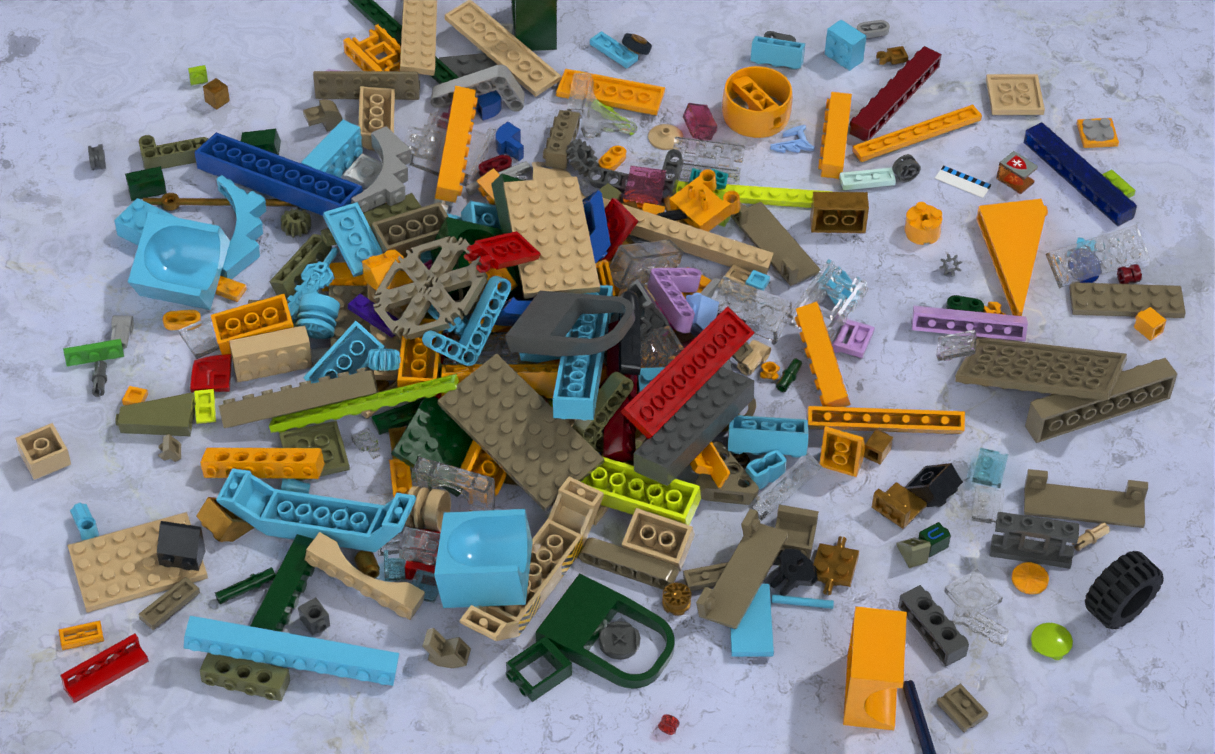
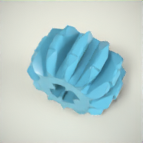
(383, 359)

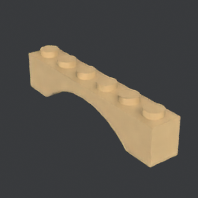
(399, 596)

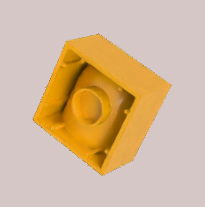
(874, 667)

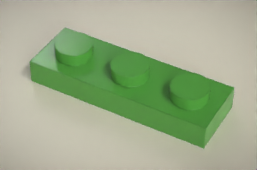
(93, 352)

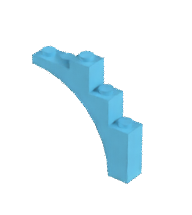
(248, 208)

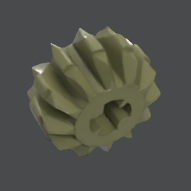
(295, 222)

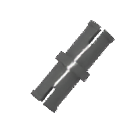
(99, 378)

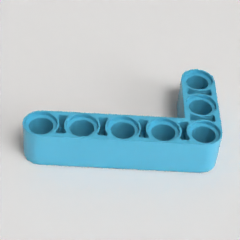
(474, 326)

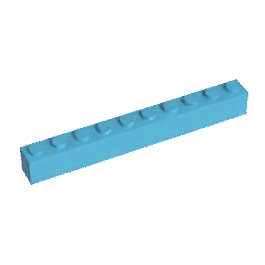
(291, 650)

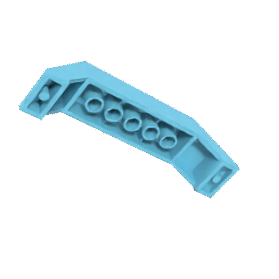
(293, 513)

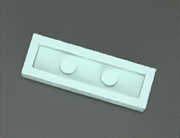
(867, 178)

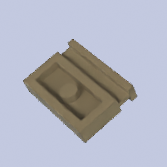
(962, 708)

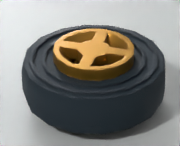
(636, 44)

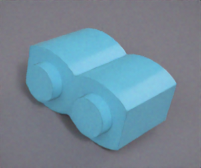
(766, 469)

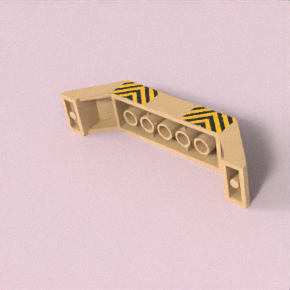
(552, 554)

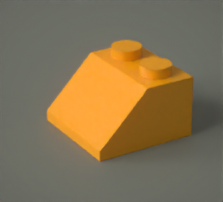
(378, 266)

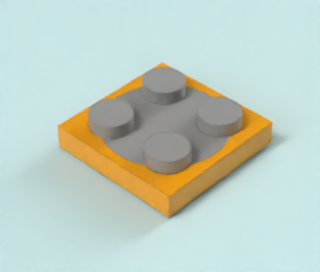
(1097, 132)

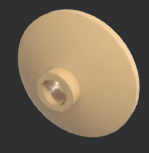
(663, 136)

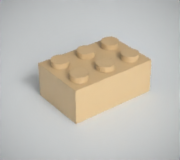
(659, 537)

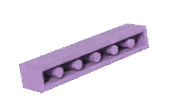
(957, 321)

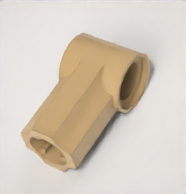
(750, 362)

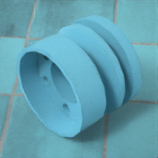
(318, 315)

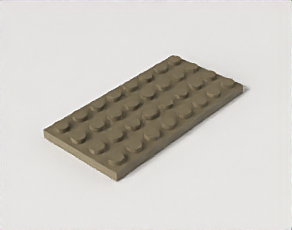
(1042, 368)
(519, 431)

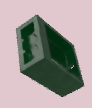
(552, 654)

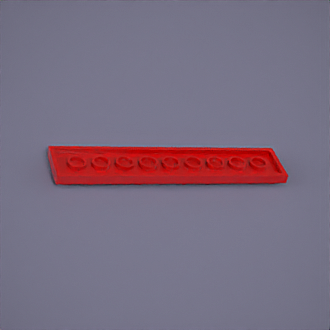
(687, 373)

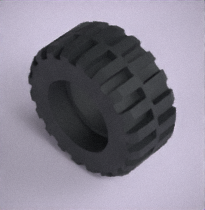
(1124, 589)

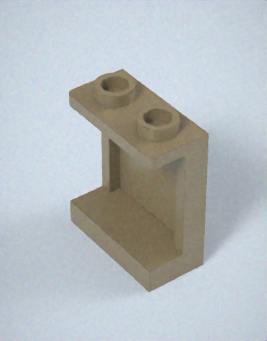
(800, 526)

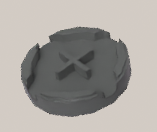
(619, 640)

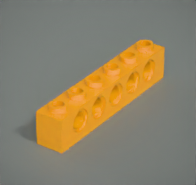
(264, 462)

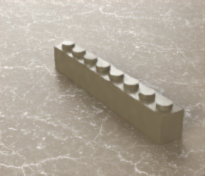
(298, 398)

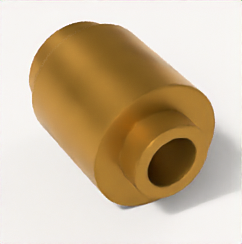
(367, 563)

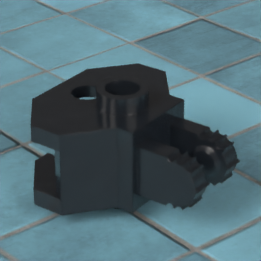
(795, 572)

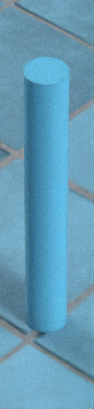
(802, 601)

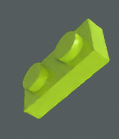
(1120, 183)

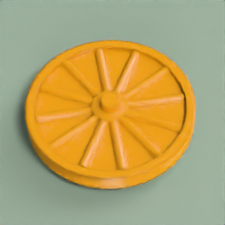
(1030, 578)

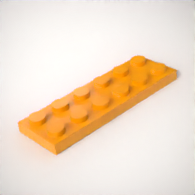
(618, 92)

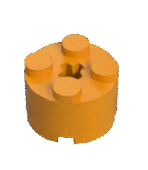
(923, 223)

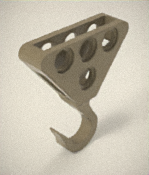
(734, 489)

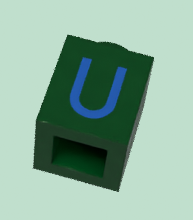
(937, 536)

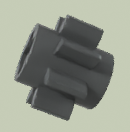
(945, 265)

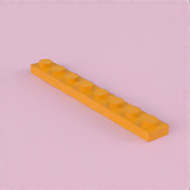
(916, 133)

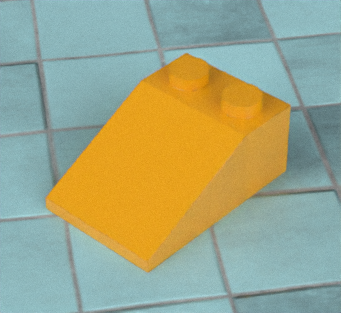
(842, 451)

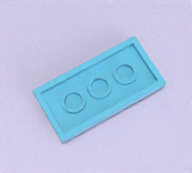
(352, 235)

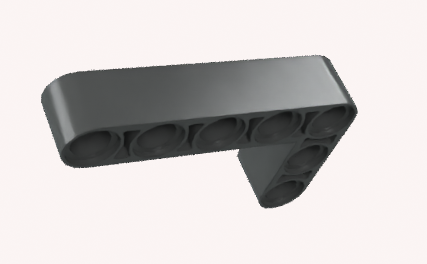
(670, 167)

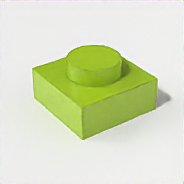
(198, 75)

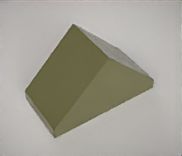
(914, 551)

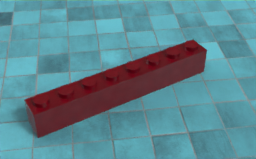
(895, 94)
(619, 431)

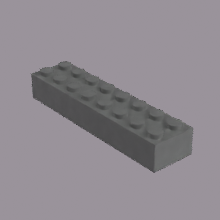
(694, 426)

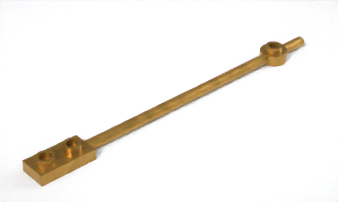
(171, 201)

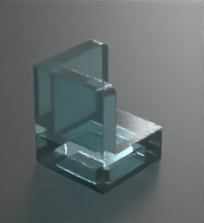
(393, 568)
(427, 583)

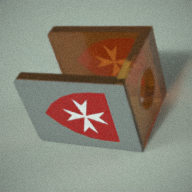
(1014, 172)

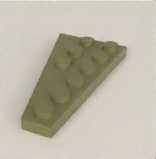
(377, 214)

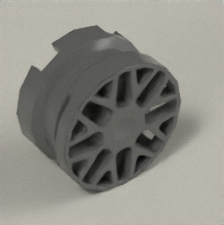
(97, 157)
(906, 169)

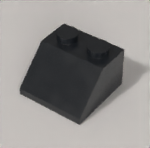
(935, 484)
(180, 546)

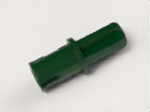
(789, 375)

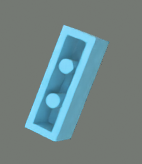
(777, 52)

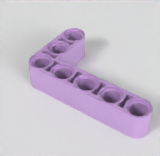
(666, 288)

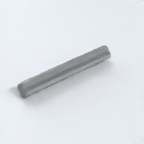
(512, 171)

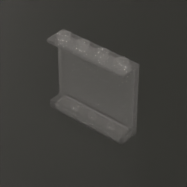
(430, 145)

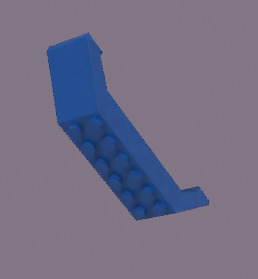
(600, 242)

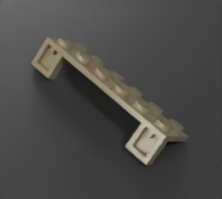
(347, 83)
(771, 236)
(1084, 503)
(743, 573)

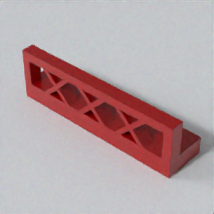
(104, 669)

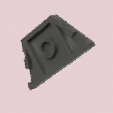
(467, 64)

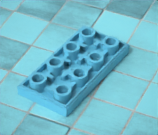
(755, 632)

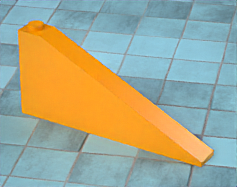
(1012, 239)

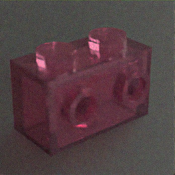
(700, 121)

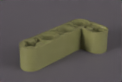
(168, 154)
(608, 401)

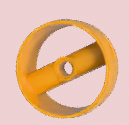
(763, 115)

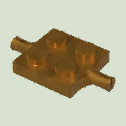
(835, 564)

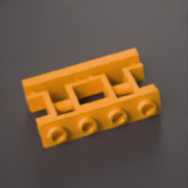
(366, 59)

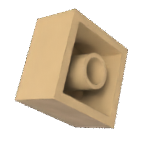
(43, 451)

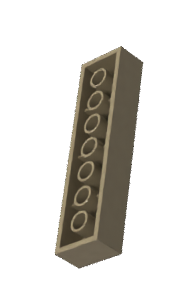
(1134, 390)

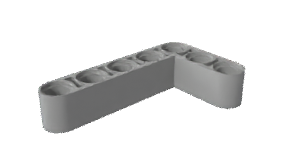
(483, 81)

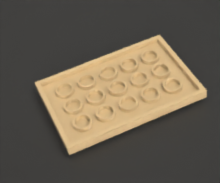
(126, 565)

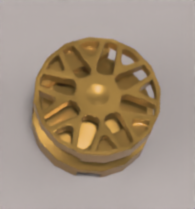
(676, 592)

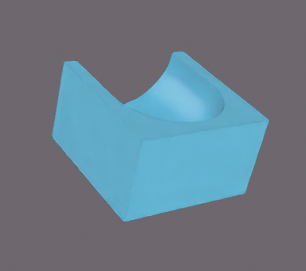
(179, 261)
(483, 558)

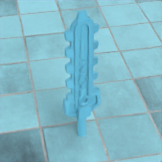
(314, 277)

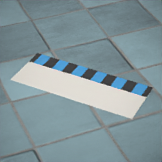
(963, 181)

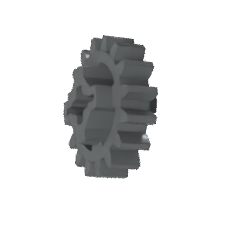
(581, 156)

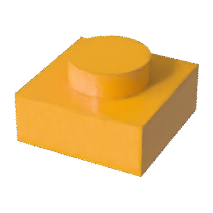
(134, 395)

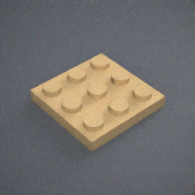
(1015, 94)

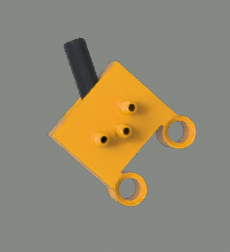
(700, 206)

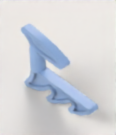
(793, 145)

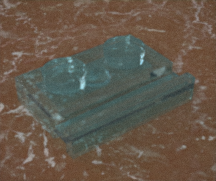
(990, 467)

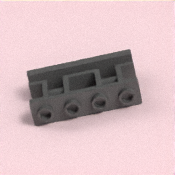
(1014, 546)

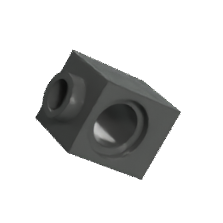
(314, 616)

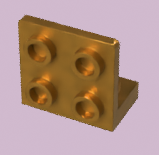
(898, 504)

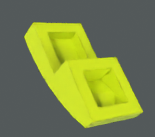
(205, 406)

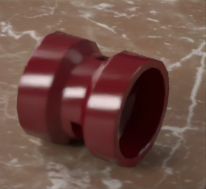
(1129, 274)

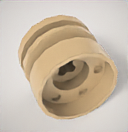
(428, 508)

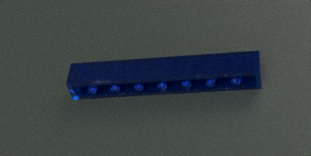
(1080, 174)

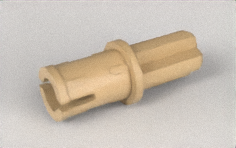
(1091, 536)

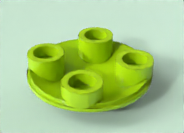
(1051, 640)

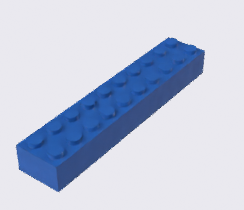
(274, 175)

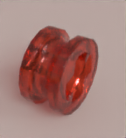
(668, 724)

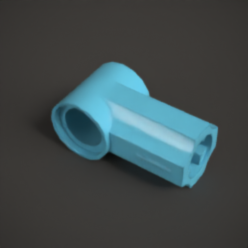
(84, 521)

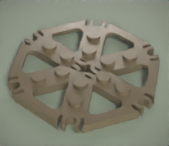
(421, 293)

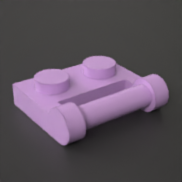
(858, 340)

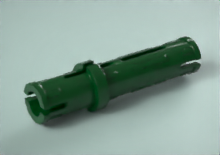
(246, 585)

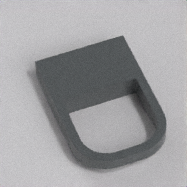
(552, 315)

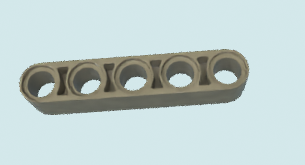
(628, 563)

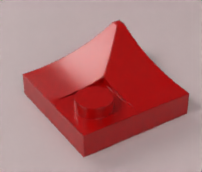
(212, 373)

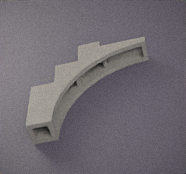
(389, 184)

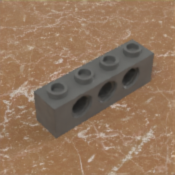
(935, 635)

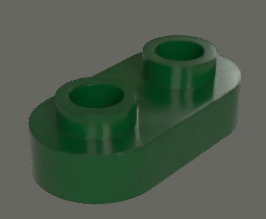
(964, 303)

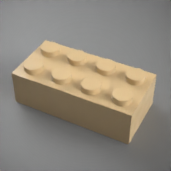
(271, 353)

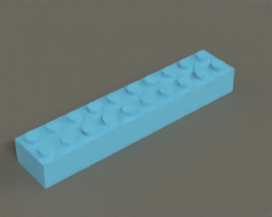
(580, 375)

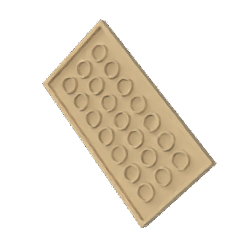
(553, 222)

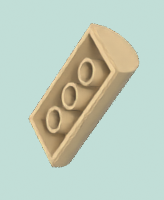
(375, 112)

